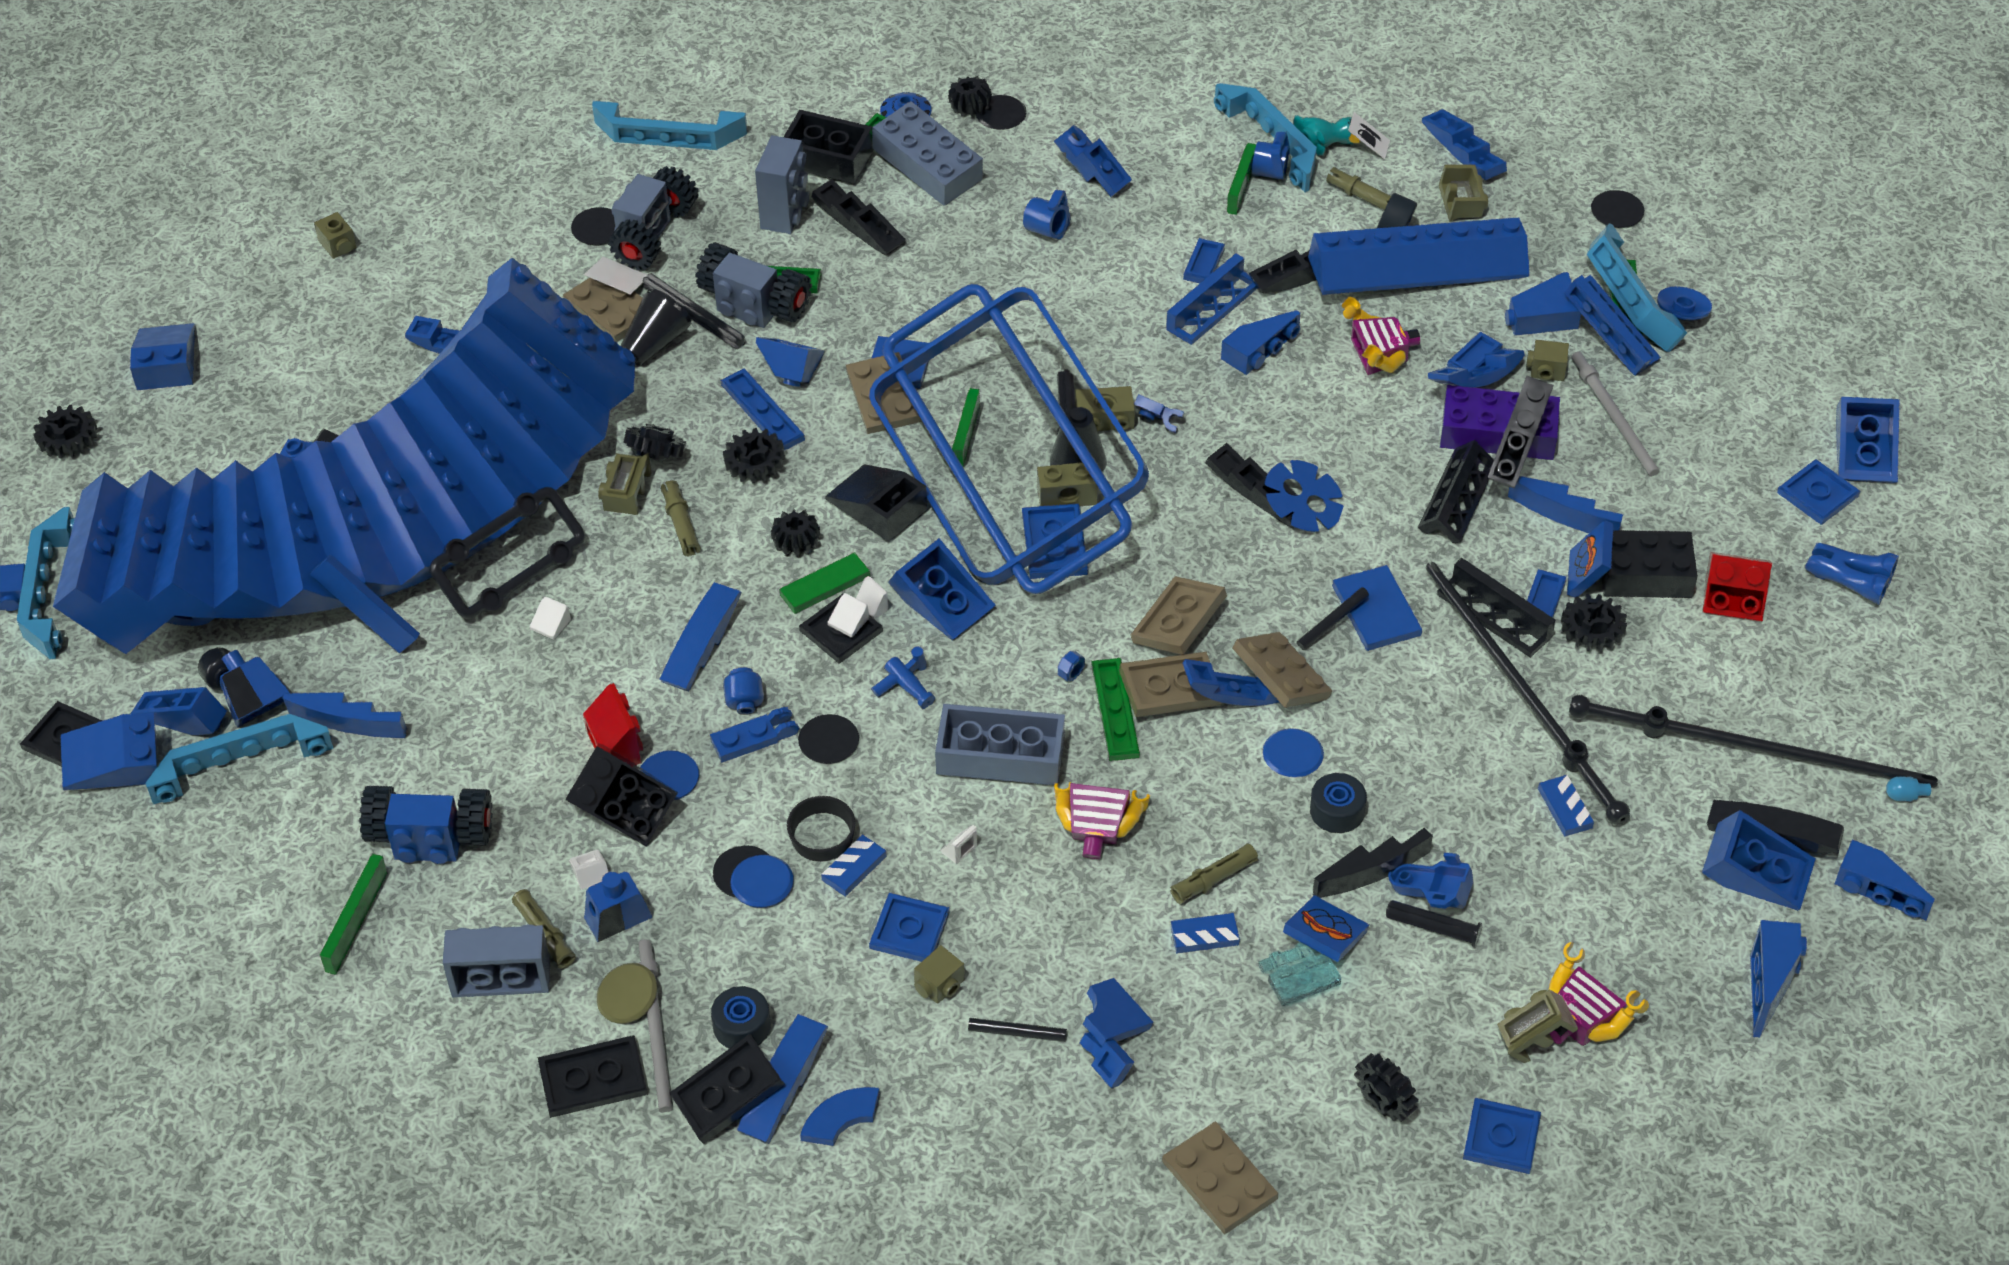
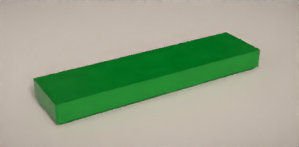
(1115, 710)
(353, 914)

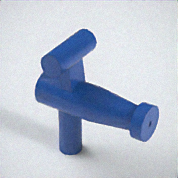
(904, 676)

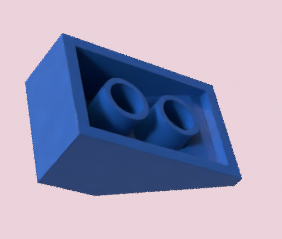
(163, 356)
(1867, 439)
(941, 590)
(110, 753)
(1758, 862)
(1773, 964)

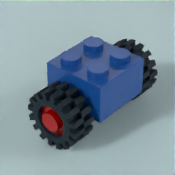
(425, 824)

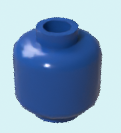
(743, 690)

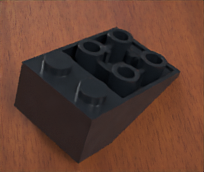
(880, 499)
(621, 794)

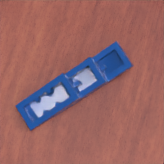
(1461, 142)
(1556, 504)
(700, 635)
(348, 717)
(792, 1063)

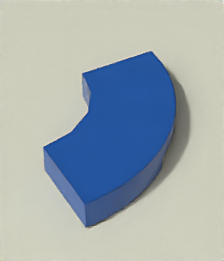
(839, 1113)

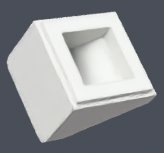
(874, 597)
(849, 615)
(550, 618)
(961, 845)
(589, 868)

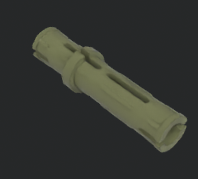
(1356, 187)
(677, 510)
(1204, 879)
(554, 937)

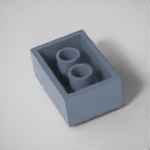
(781, 184)
(496, 961)

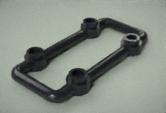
(492, 598)

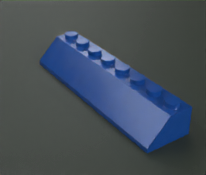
(1419, 255)

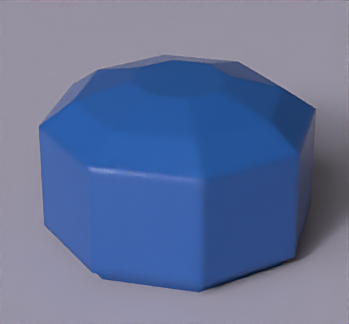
(1071, 665)

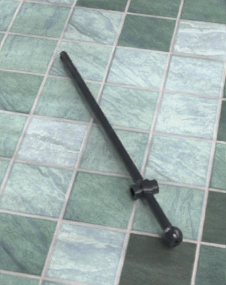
(1656, 723)
(1575, 751)

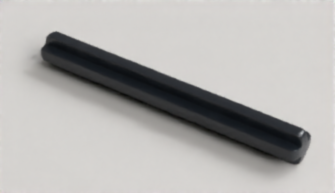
(697, 312)

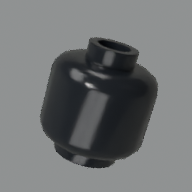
(212, 667)

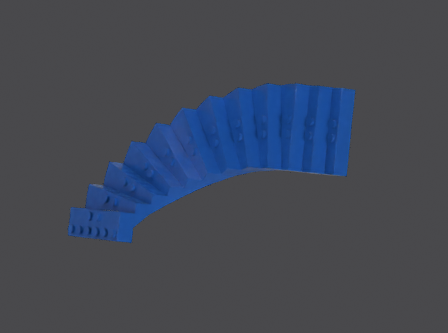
(377, 498)

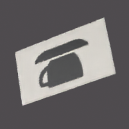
(1369, 135)

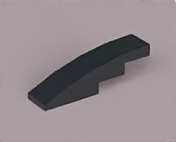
(858, 218)
(1284, 273)
(1246, 479)
(1800, 829)
(1365, 867)

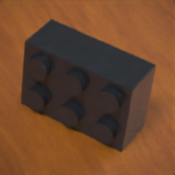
(832, 145)
(1651, 565)

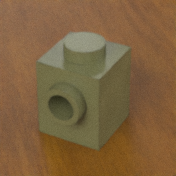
(335, 235)
(1548, 360)
(939, 975)

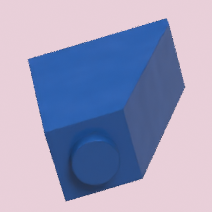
(1543, 308)

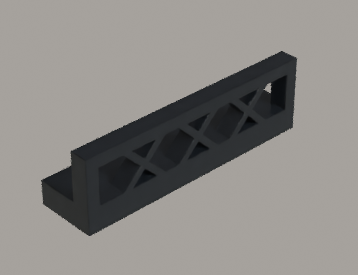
(1455, 484)
(1507, 606)

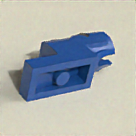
(1092, 160)

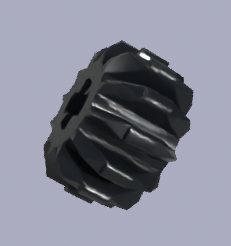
(970, 96)
(795, 532)

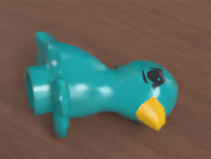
(1324, 133)

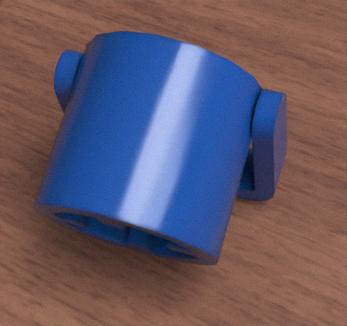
(1272, 158)
(1048, 217)

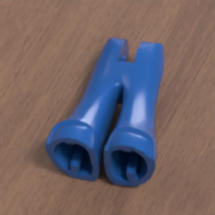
(1859, 572)

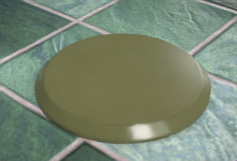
(626, 993)

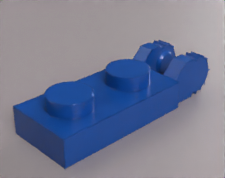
(753, 734)

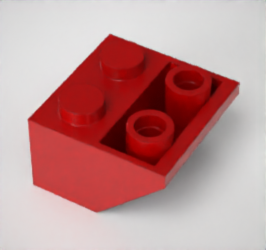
(1736, 586)
(611, 725)

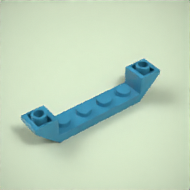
(1237, 99)
(669, 133)
(1631, 293)
(49, 534)
(221, 749)

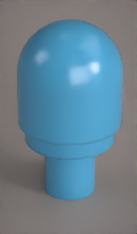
(1906, 789)

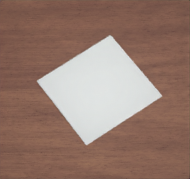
(616, 275)

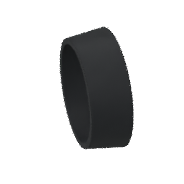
(817, 805)

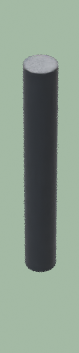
(1333, 618)
(1017, 1029)

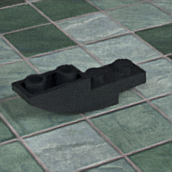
(1520, 432)

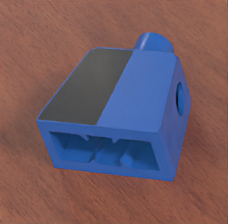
(250, 687)
(614, 905)

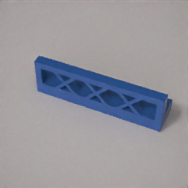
(1202, 296)
(1611, 324)

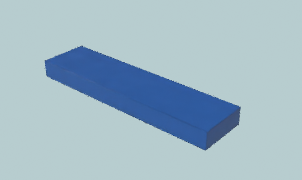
(762, 408)
(364, 603)

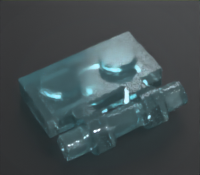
(1302, 979)

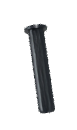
(1066, 393)
(1434, 922)

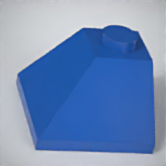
(790, 360)

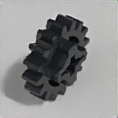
(65, 431)
(654, 440)
(754, 455)
(1593, 622)
(1386, 1087)

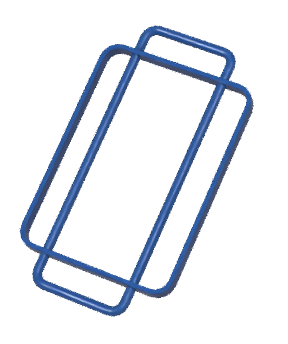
(1113, 500)

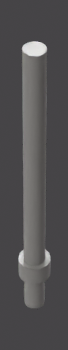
(1591, 376)
(656, 1034)

